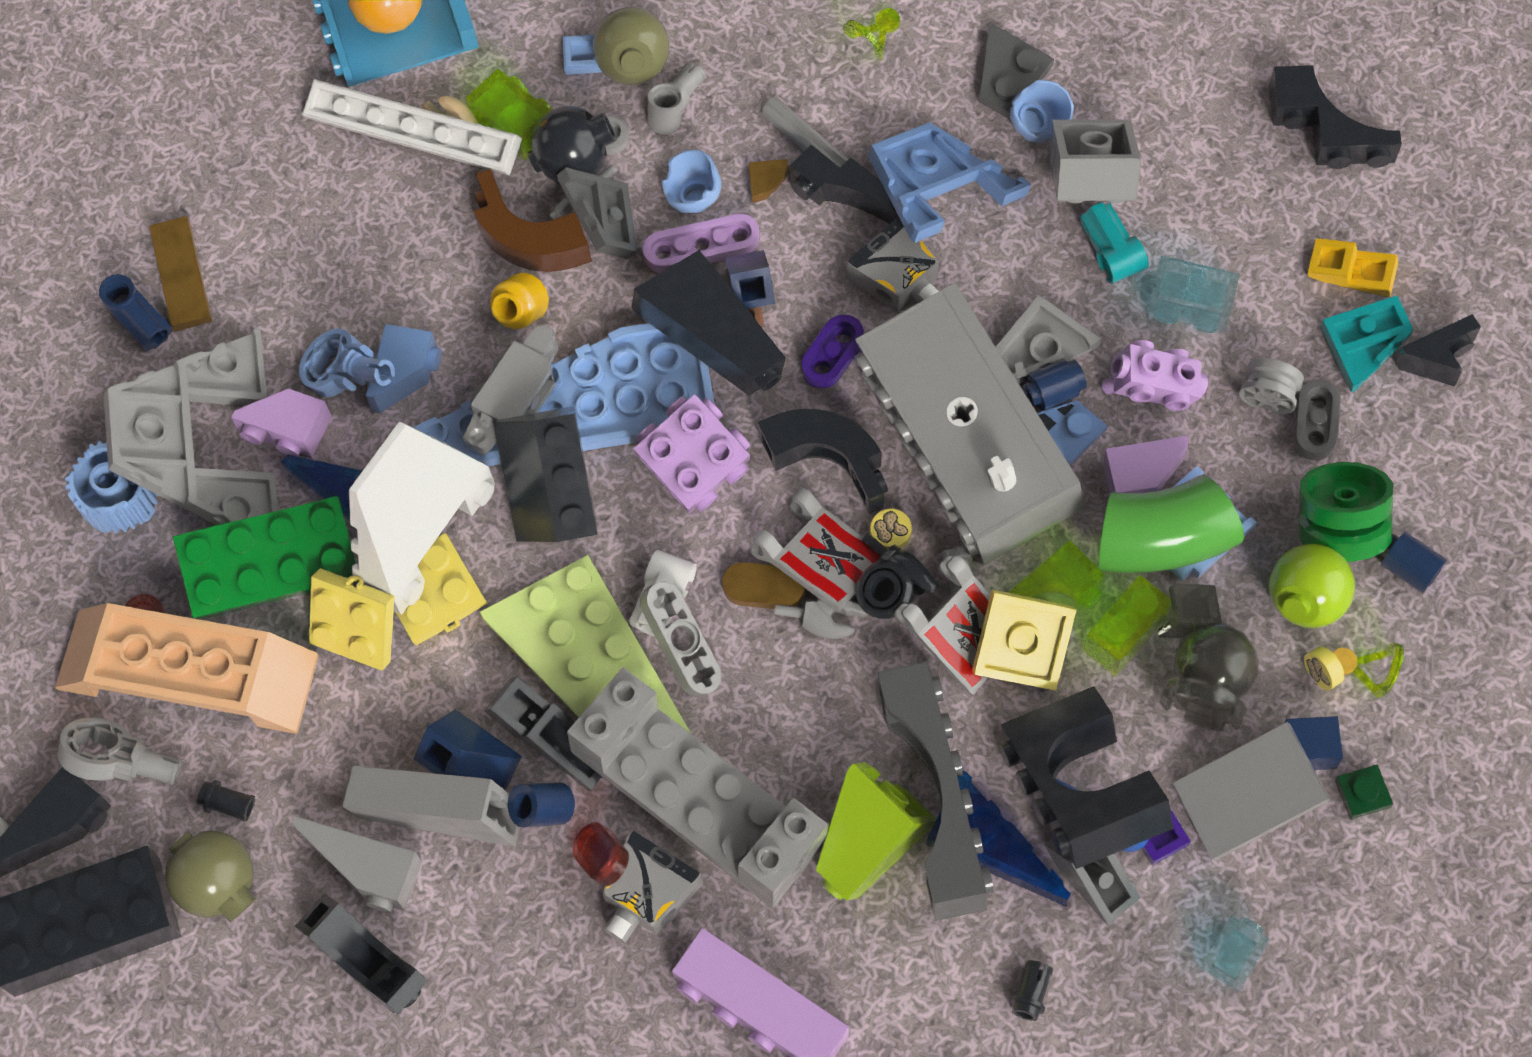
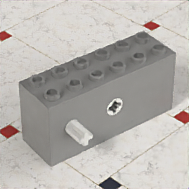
(968, 425)

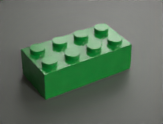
(262, 557)

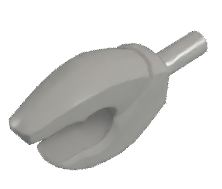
(818, 617)

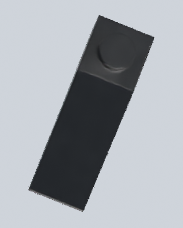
(53, 820)

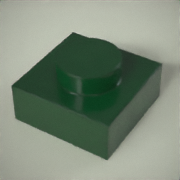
(1364, 792)

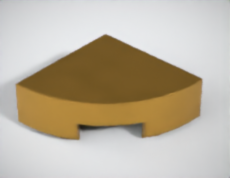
(766, 177)

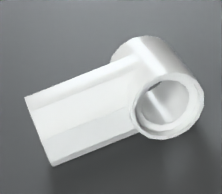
(663, 568)

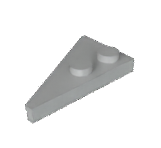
(1042, 338)

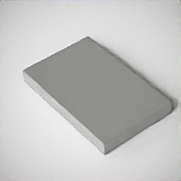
(1251, 791)

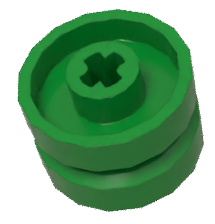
(1347, 509)

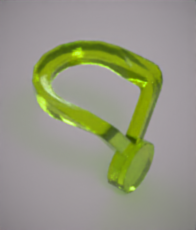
(886, 22)

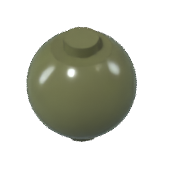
(630, 46)
(210, 875)

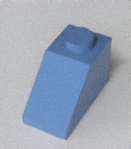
(413, 357)

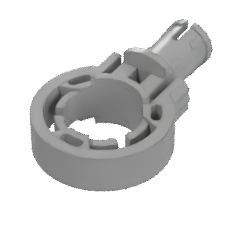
(124, 758)

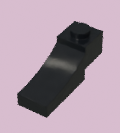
(851, 184)
(541, 727)

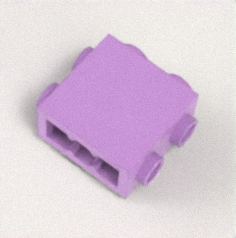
(693, 452)

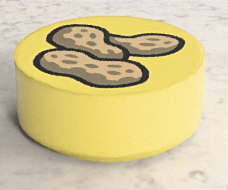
(891, 528)
(1324, 668)

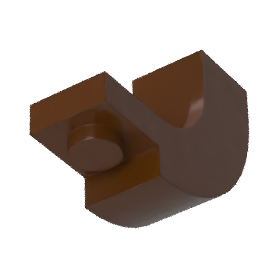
(527, 244)

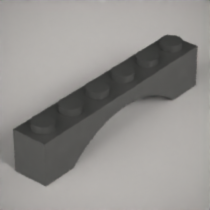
(952, 869)

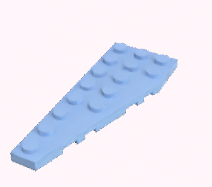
(612, 384)

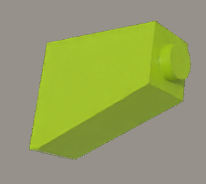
(869, 831)

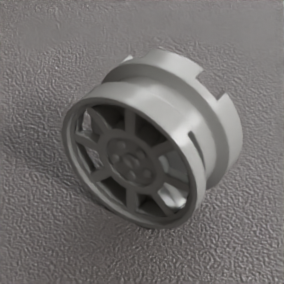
(1271, 385)

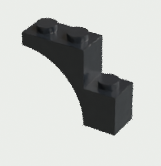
(1337, 138)

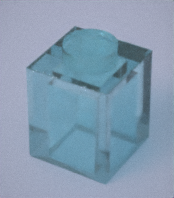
(1235, 952)

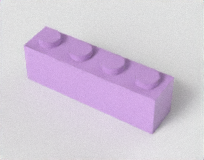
(756, 1001)

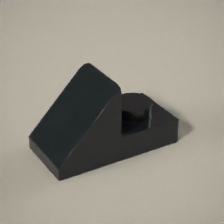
(1436, 353)

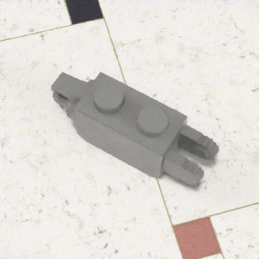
(515, 388)

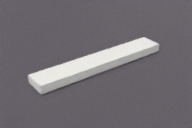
(412, 127)

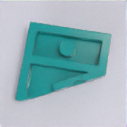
(1366, 338)

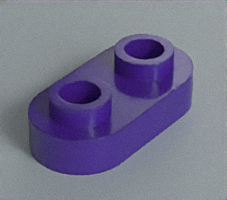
(830, 352)

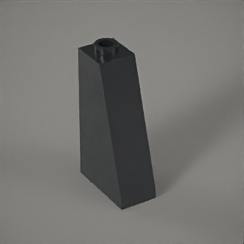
(711, 323)

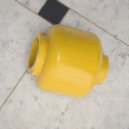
(519, 301)

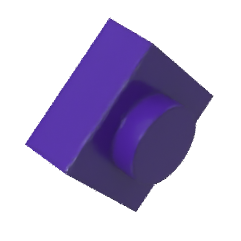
(1167, 843)

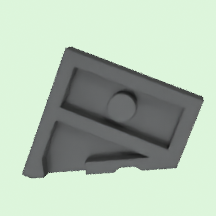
(602, 210)

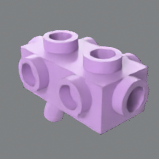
(1156, 376)

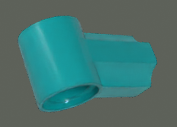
(1115, 248)

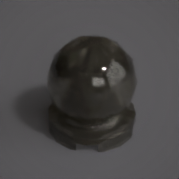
(1212, 673)

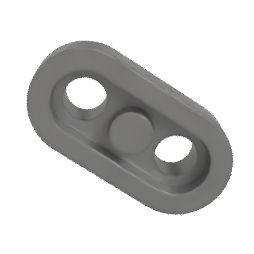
(1317, 422)

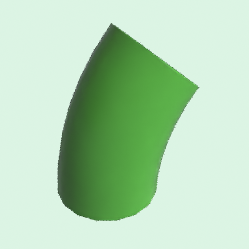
(1168, 527)

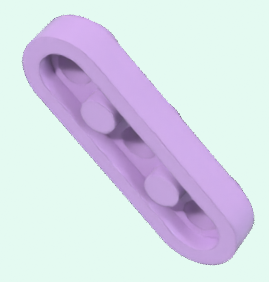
(716, 233)

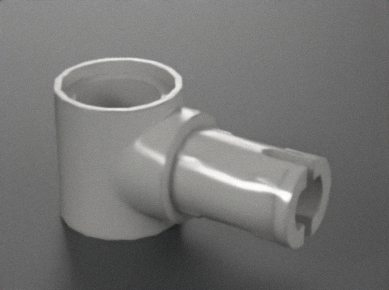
(670, 99)

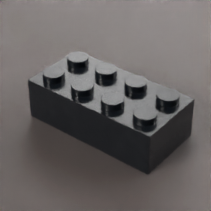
(84, 921)

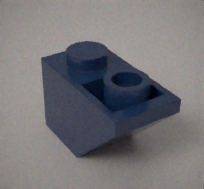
(465, 749)

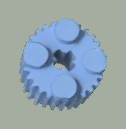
(106, 497)

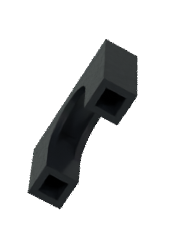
(1083, 822)

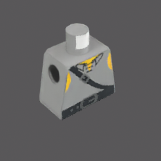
(894, 268)
(649, 889)

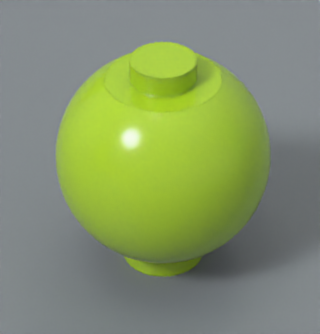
(1312, 586)

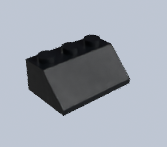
(546, 476)

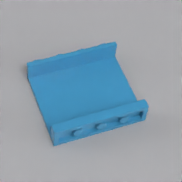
(363, 55)

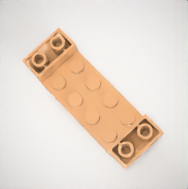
(189, 664)

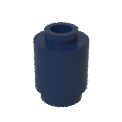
(1055, 384)

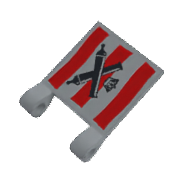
(822, 556)
(955, 627)

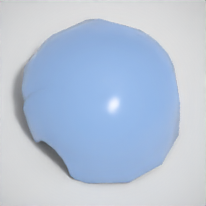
(1037, 107)
(692, 171)

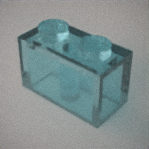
(1192, 294)

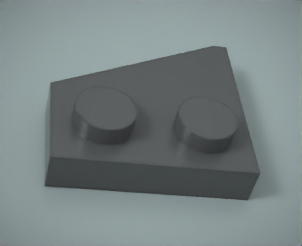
(1009, 69)

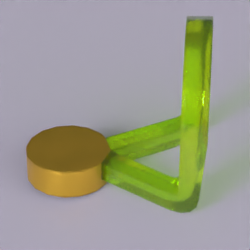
(1351, 664)

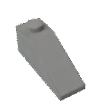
(373, 868)

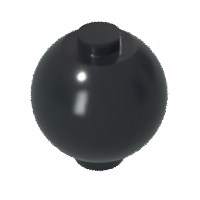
(570, 140)

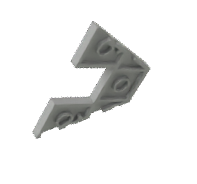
(153, 431)

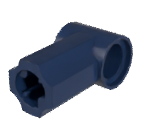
(134, 312)

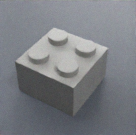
(1094, 160)

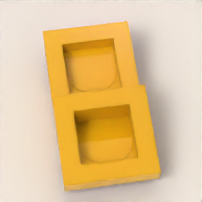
(1347, 267)

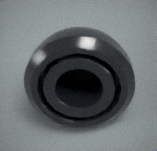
(884, 589)

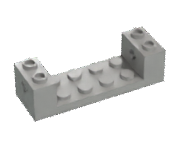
(695, 790)

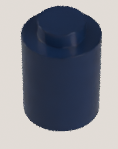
(1412, 561)
(541, 804)

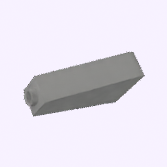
(432, 803)

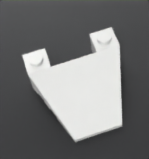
(406, 503)

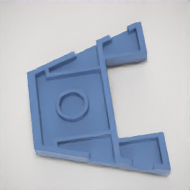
(928, 164)

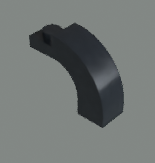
(827, 436)
(361, 955)

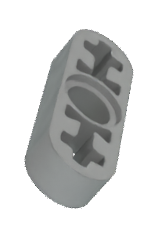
(697, 641)

